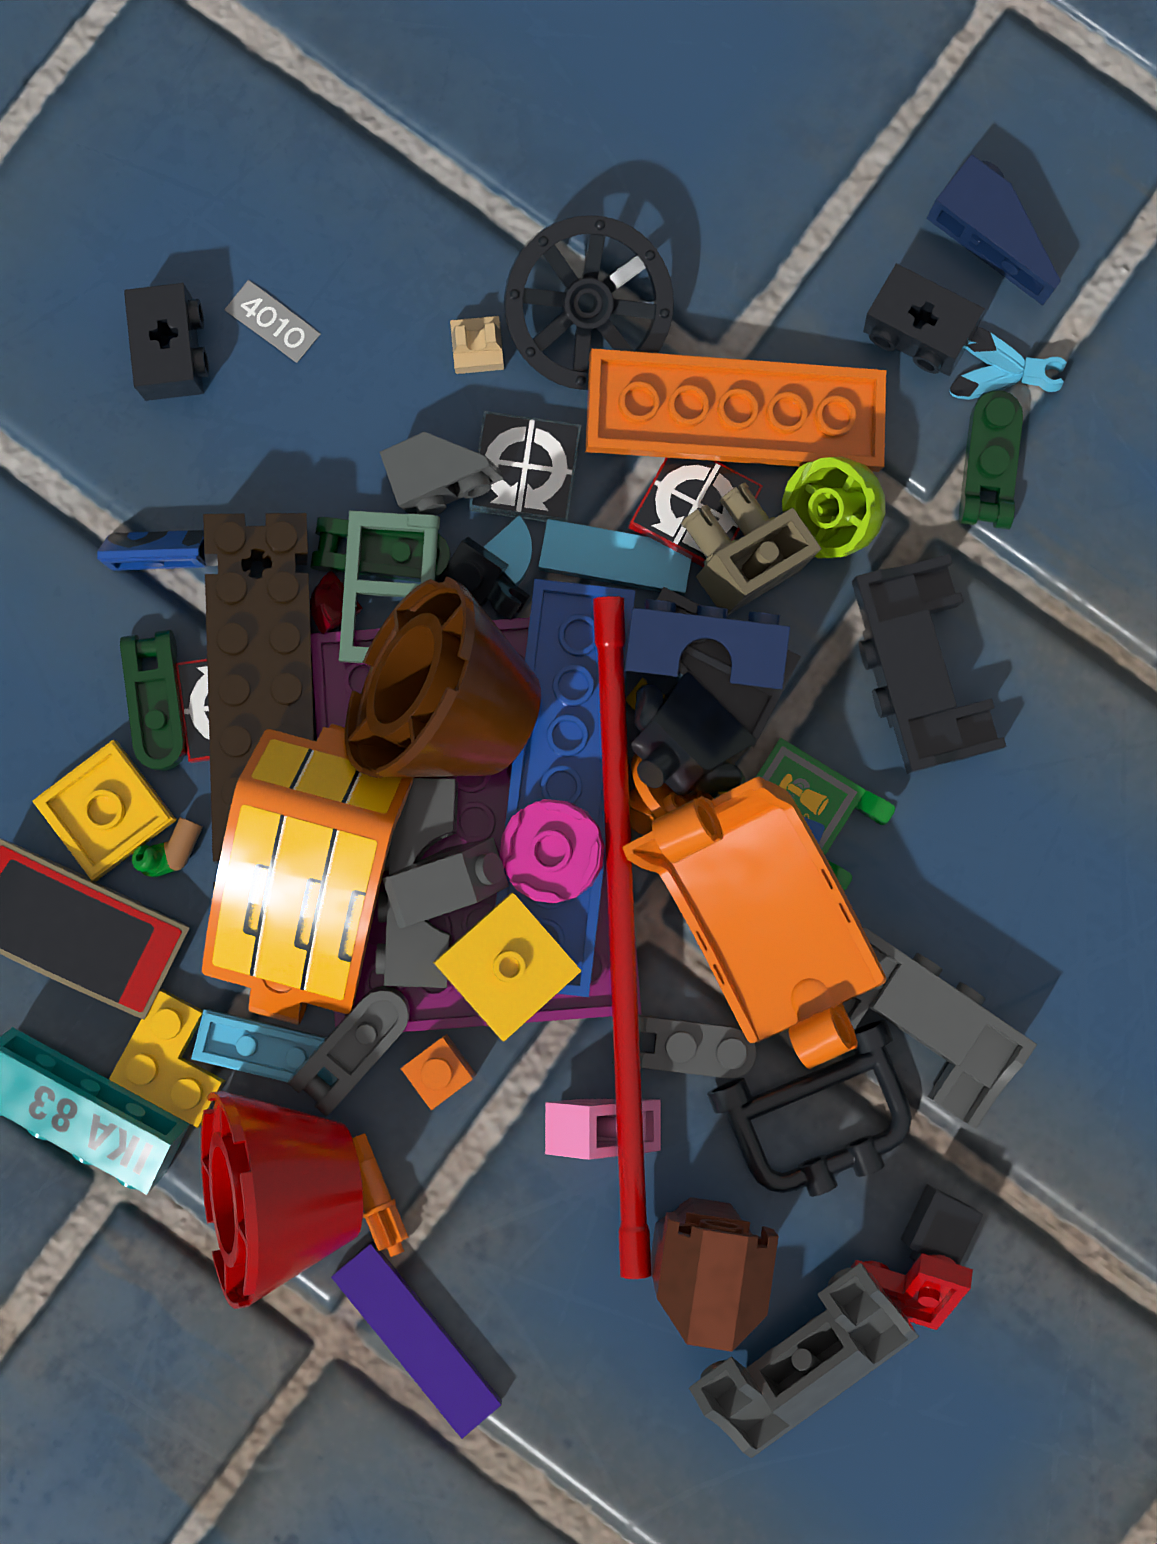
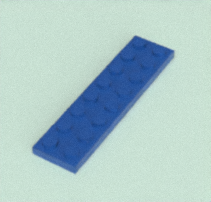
(565, 746)

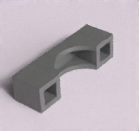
(411, 950)

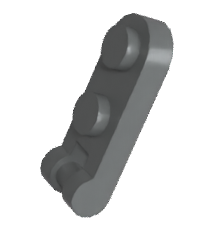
(353, 1047)
(696, 1048)

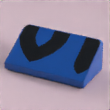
(153, 550)

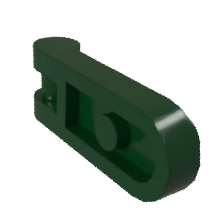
(992, 460)
(381, 553)
(154, 700)

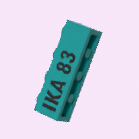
(86, 1113)

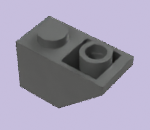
(435, 472)

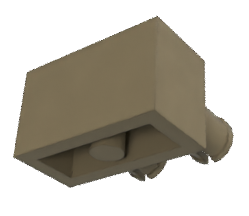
(758, 561)

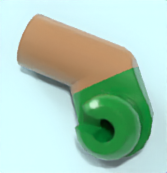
(169, 855)

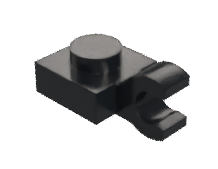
(482, 576)

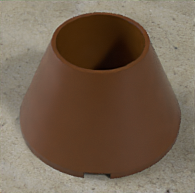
(441, 691)

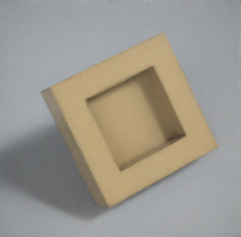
(477, 345)

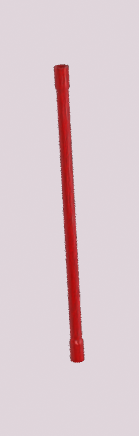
(633, 1230)

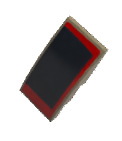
(83, 931)

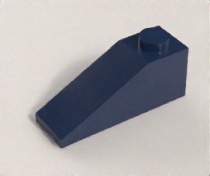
(990, 222)

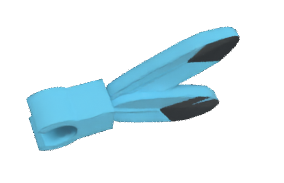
(1005, 368)

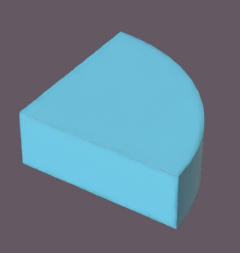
(515, 548)

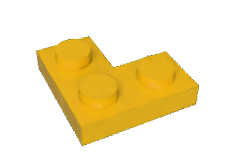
(155, 1065)

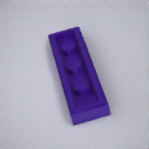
(417, 1339)

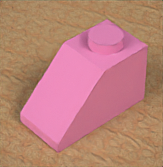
(590, 1128)

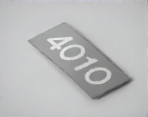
(272, 321)

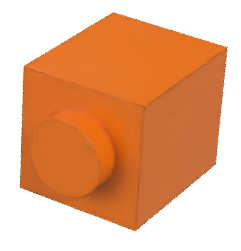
(438, 1072)

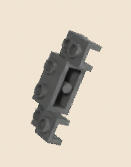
(951, 1023)
(809, 1366)

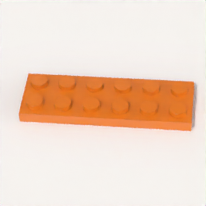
(733, 409)

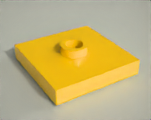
(104, 810)
(507, 966)

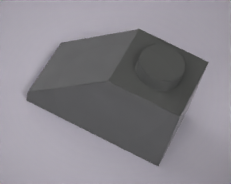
(445, 882)

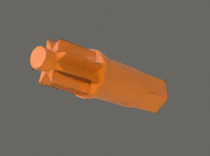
(378, 1205)

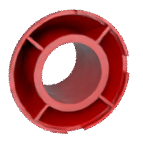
(277, 1192)

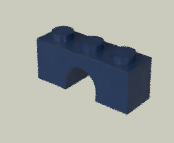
(754, 645)

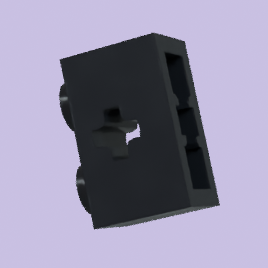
(912, 298)
(152, 317)

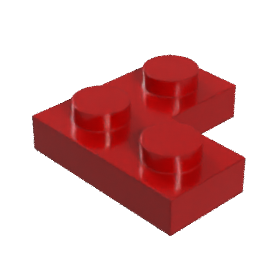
(927, 1290)

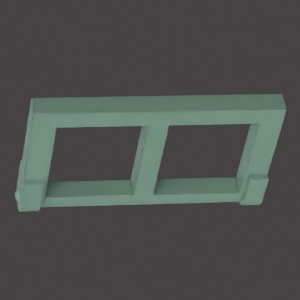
(352, 586)

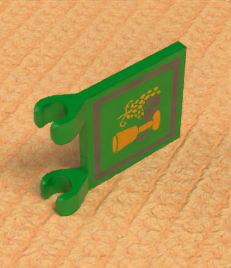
(822, 795)

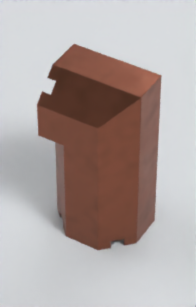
(712, 1272)

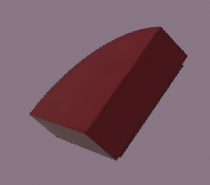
(327, 603)

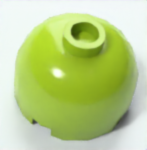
(837, 503)

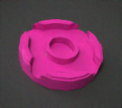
(552, 851)

